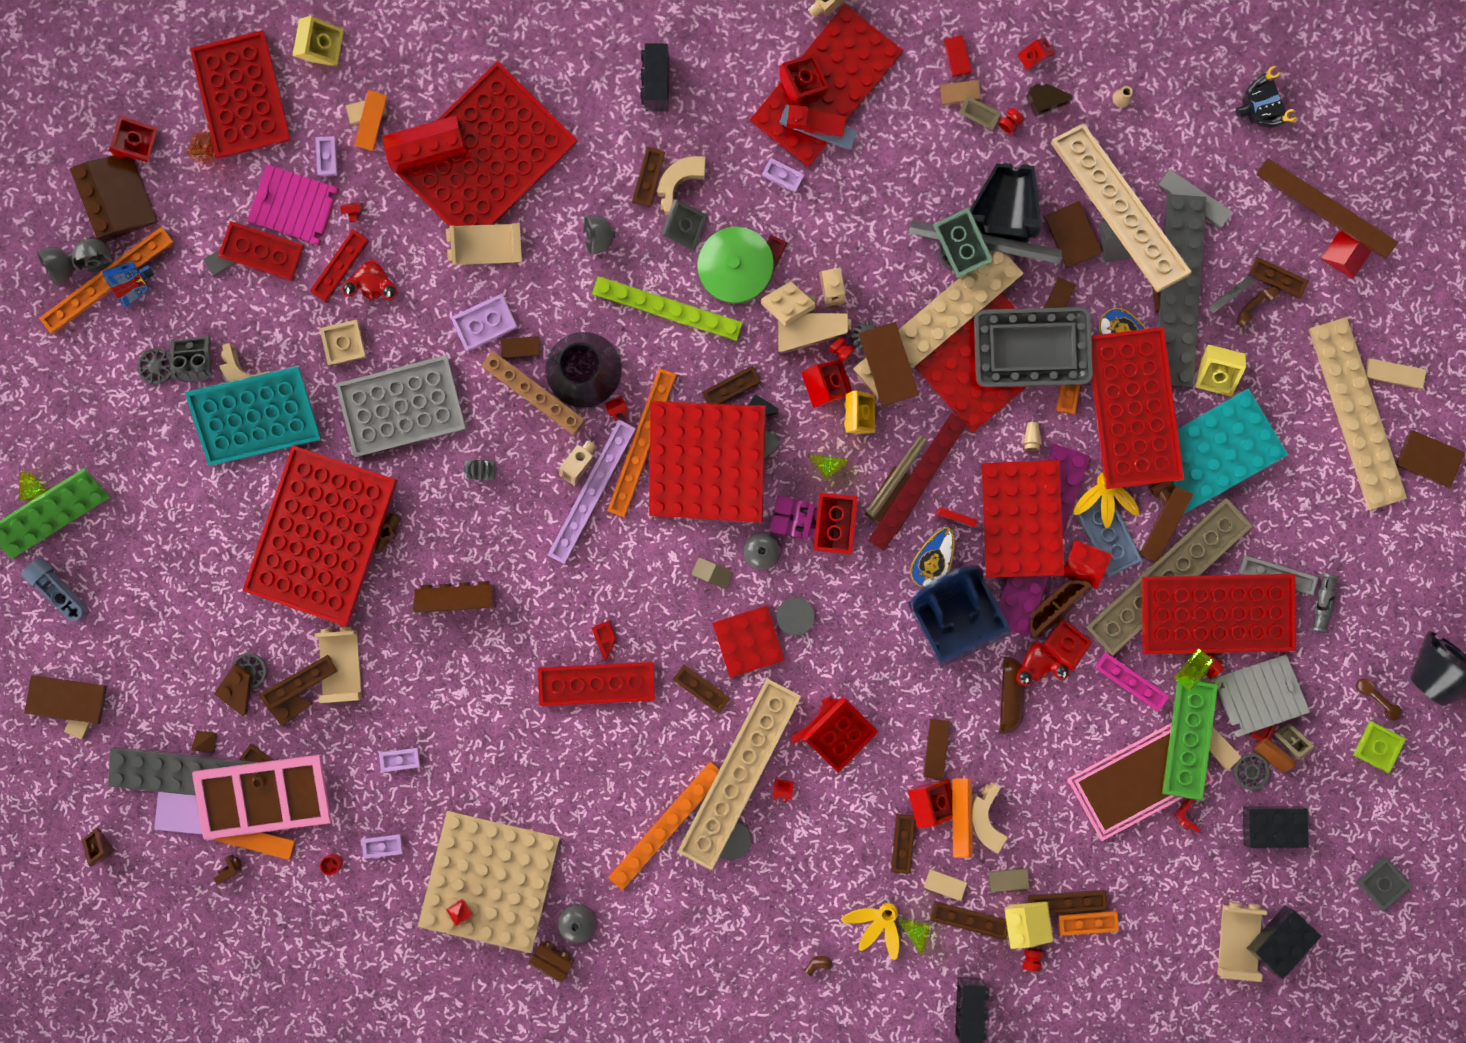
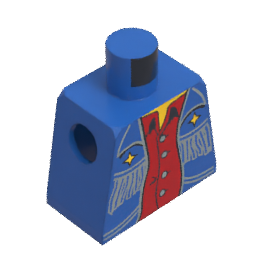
(128, 281)

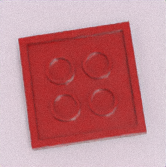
(748, 641)
(840, 734)

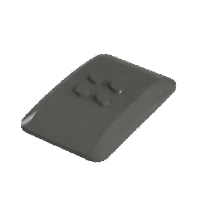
(1033, 347)

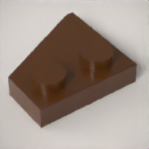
(236, 689)
(290, 709)

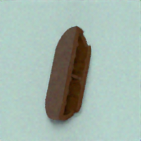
(1057, 606)
(1011, 697)

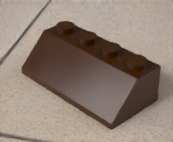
(454, 598)

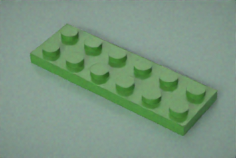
(50, 512)
(1190, 741)

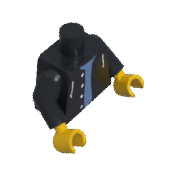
(1264, 103)

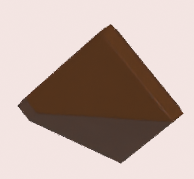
(204, 741)

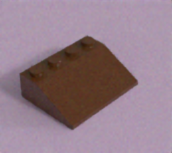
(113, 196)

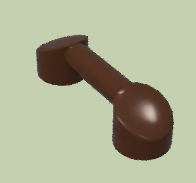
(1244, 316)
(1366, 686)

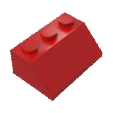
(835, 523)

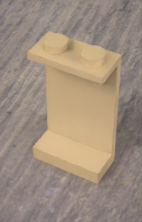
(484, 244)
(344, 653)
(1238, 929)

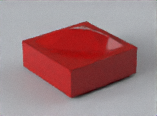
(459, 912)

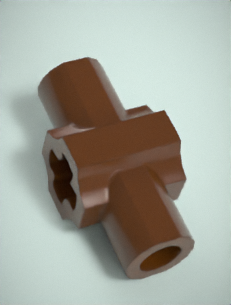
(1161, 490)
(391, 523)

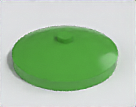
(735, 265)

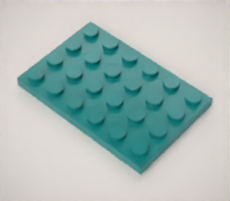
(253, 415)
(1226, 448)

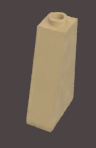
(811, 330)

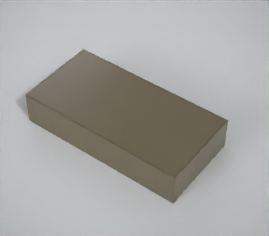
(979, 113)
(1008, 880)

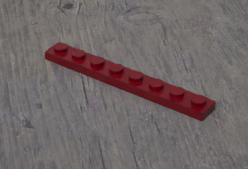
(917, 481)

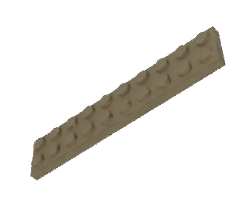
(1186, 557)

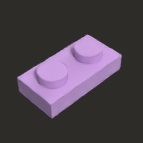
(326, 156)
(782, 175)
(399, 759)
(382, 846)

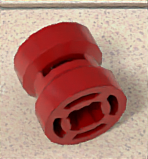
(1011, 121)
(841, 349)
(327, 865)
(1033, 959)

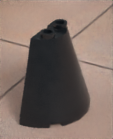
(1009, 204)

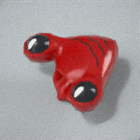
(371, 281)
(1038, 664)

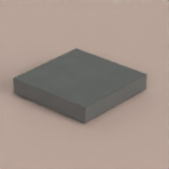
(684, 224)
(1383, 883)

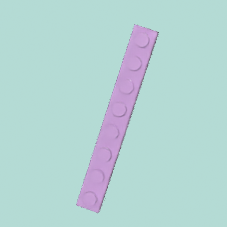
(591, 491)

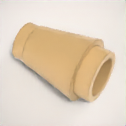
(1122, 96)
(1032, 437)

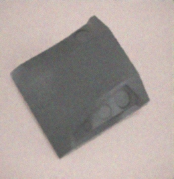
(190, 359)

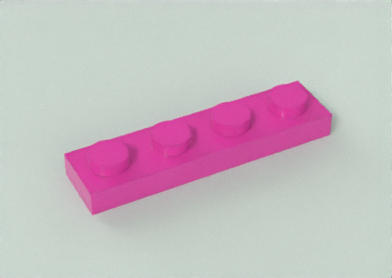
(1131, 682)

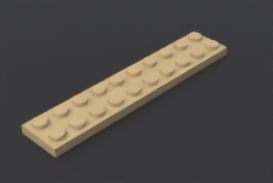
(1121, 208)
(951, 311)
(1357, 413)
(739, 774)

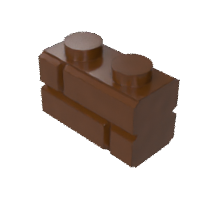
(552, 961)

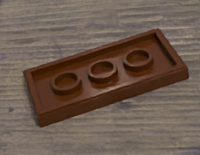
(888, 364)
(65, 699)

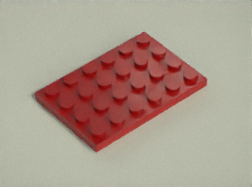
(240, 94)
(1022, 519)

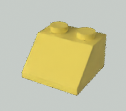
(318, 41)
(1220, 370)
(1028, 924)

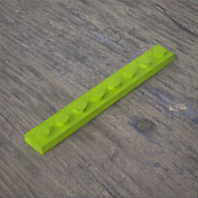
(667, 308)

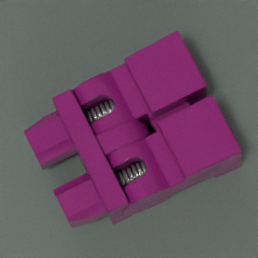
(801, 518)

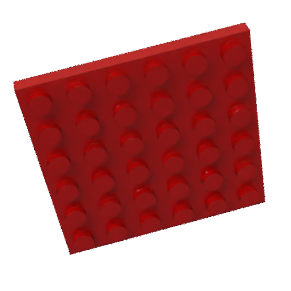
(953, 375)
(707, 461)

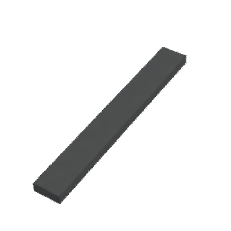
(997, 244)

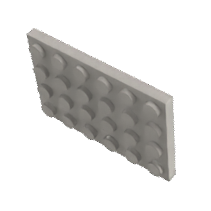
(401, 406)

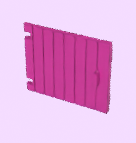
(293, 206)

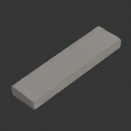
(1176, 185)
(1304, 582)

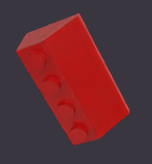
(424, 144)

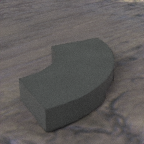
(1231, 294)

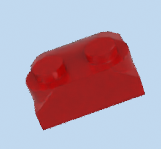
(802, 78)
(132, 139)

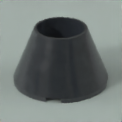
(590, 392)
(1440, 670)

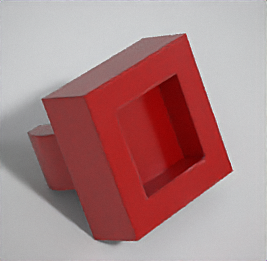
(352, 210)
(616, 406)
(1216, 667)
(782, 789)

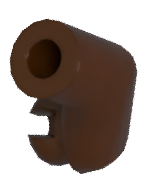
(816, 963)

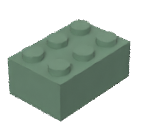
(962, 242)

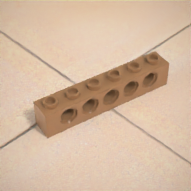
(533, 393)

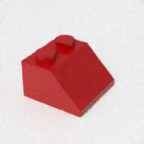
(826, 383)
(1086, 563)
(932, 803)

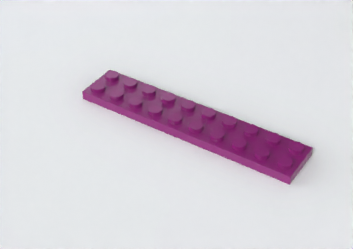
(1023, 594)

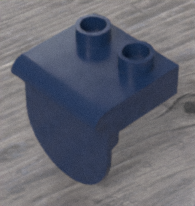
(958, 615)

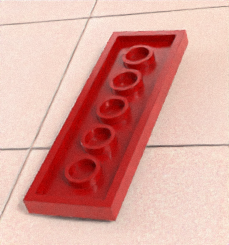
(596, 683)

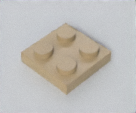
(788, 303)
(343, 342)

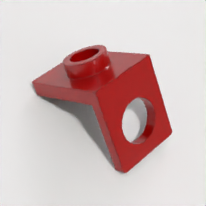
(1035, 53)
(1183, 821)

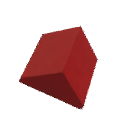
(1346, 254)

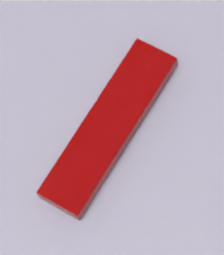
(339, 265)

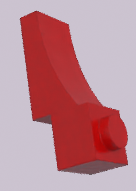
(815, 121)
(826, 705)

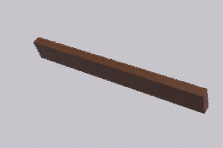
(1327, 208)

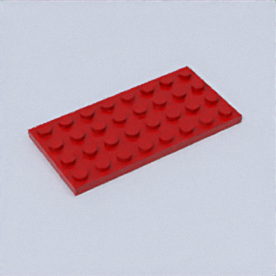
(852, 62)
(1135, 408)
(1218, 613)

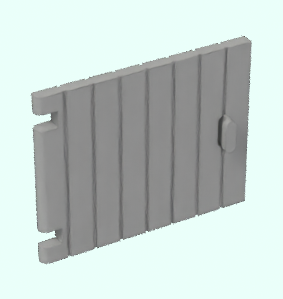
(1260, 697)

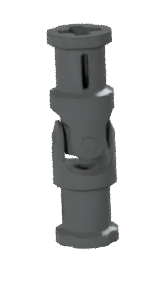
(1325, 600)

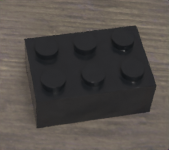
(655, 77)
(1275, 827)
(1284, 942)
(971, 1010)

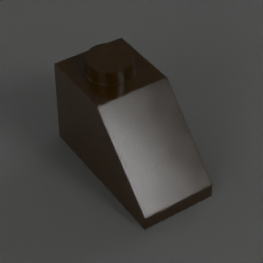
(1046, 98)

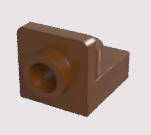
(225, 873)

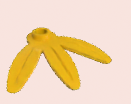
(1107, 501)
(881, 921)

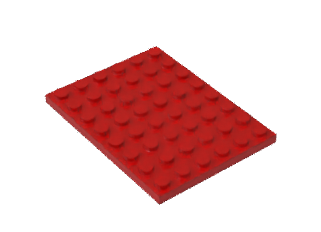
(508, 148)
(320, 536)

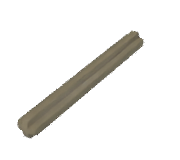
(897, 475)

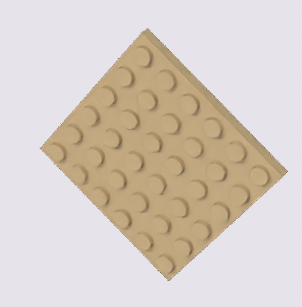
(499, 875)

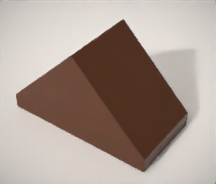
(96, 847)

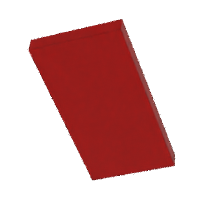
(261, 251)

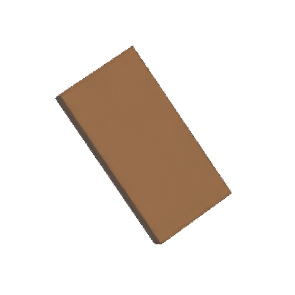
(957, 92)

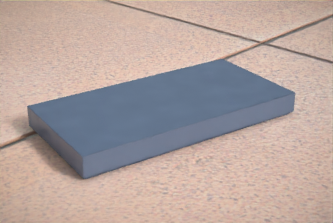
(1112, 539)

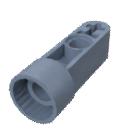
(40, 575)

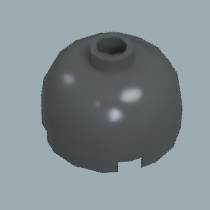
(598, 234)
(91, 254)
(56, 263)
(759, 561)
(578, 915)

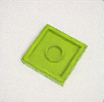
(1379, 747)

